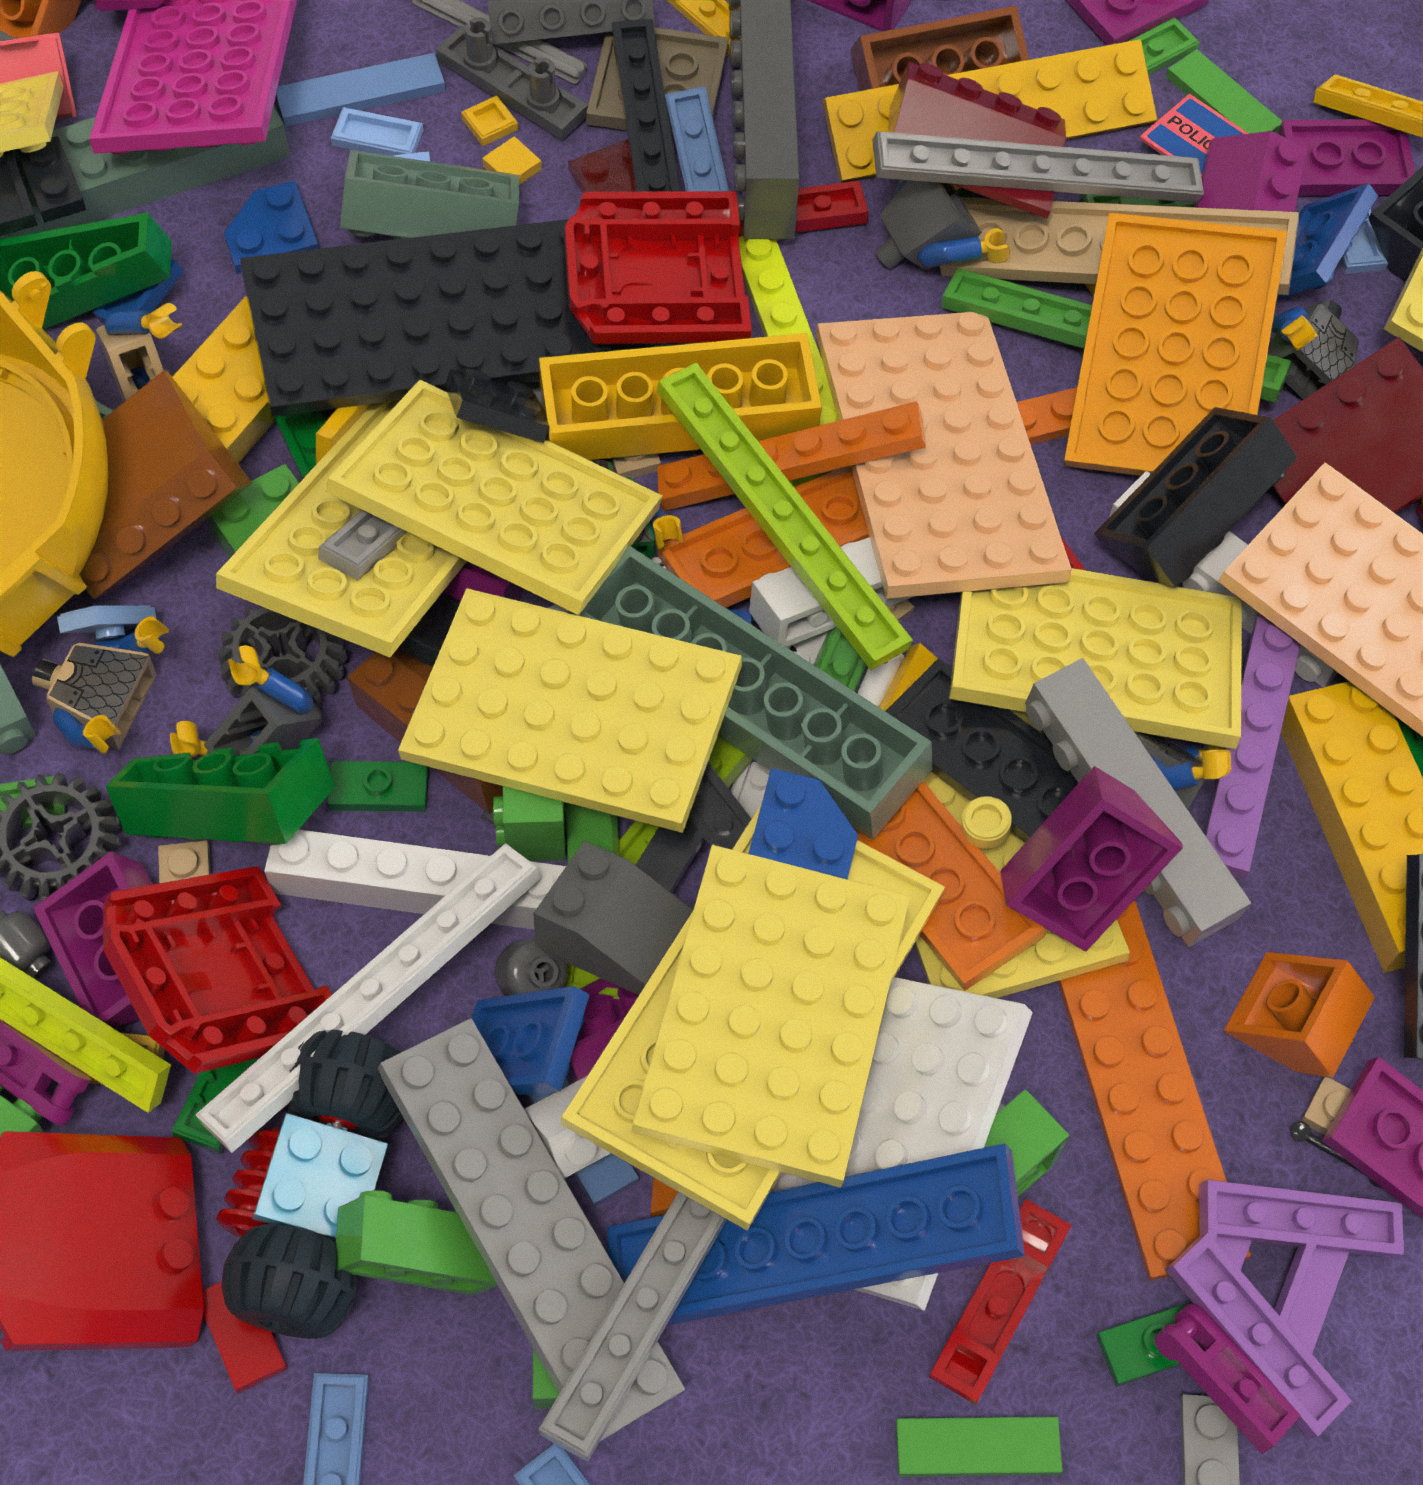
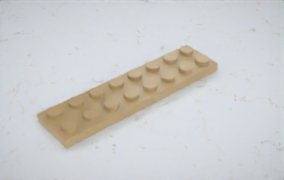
(1072, 237)

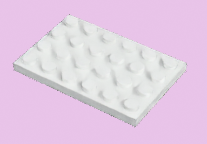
(930, 1089)

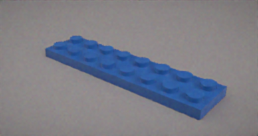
(851, 1237)

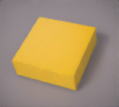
(489, 120)
(514, 159)

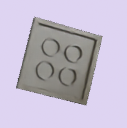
(685, 63)

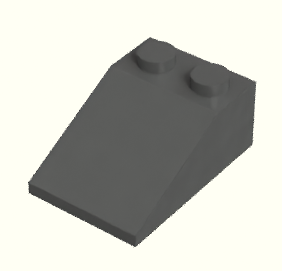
(608, 918)

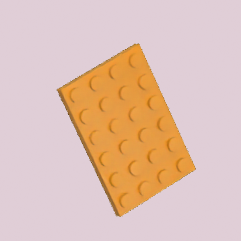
(1171, 335)

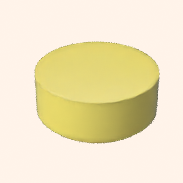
(986, 822)

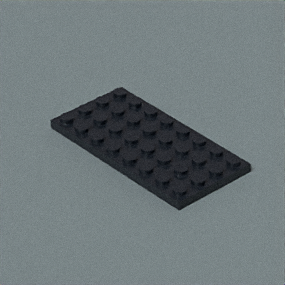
(394, 312)

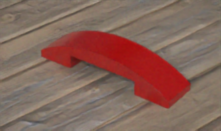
(999, 1306)

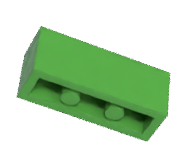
(409, 1244)

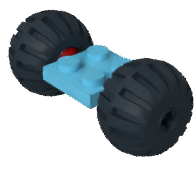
(323, 1158)

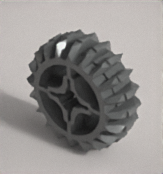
(276, 635)
(69, 826)

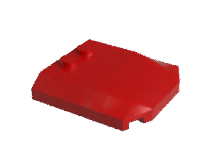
(657, 267)
(208, 966)
(97, 1242)

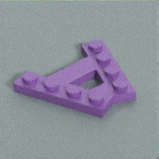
(1283, 1337)

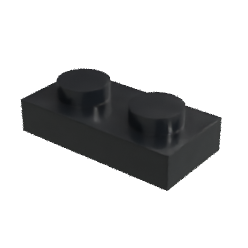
(52, 181)

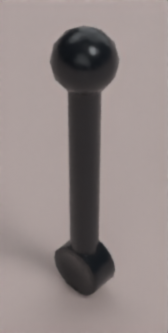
(1301, 1132)

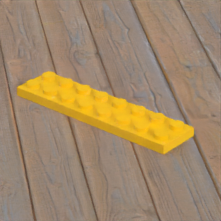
(1088, 88)

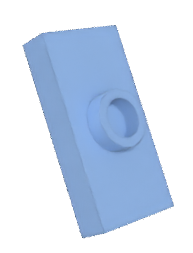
(104, 621)

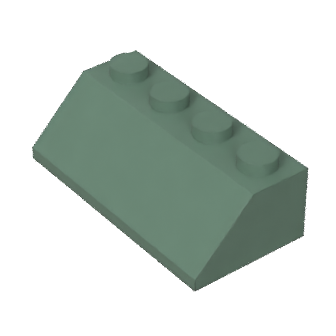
(424, 197)

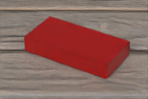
(246, 1350)

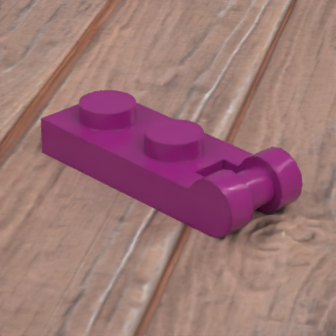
(28, 1071)
(1227, 1376)

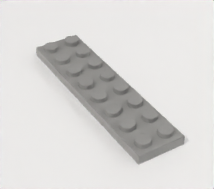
(516, 1206)

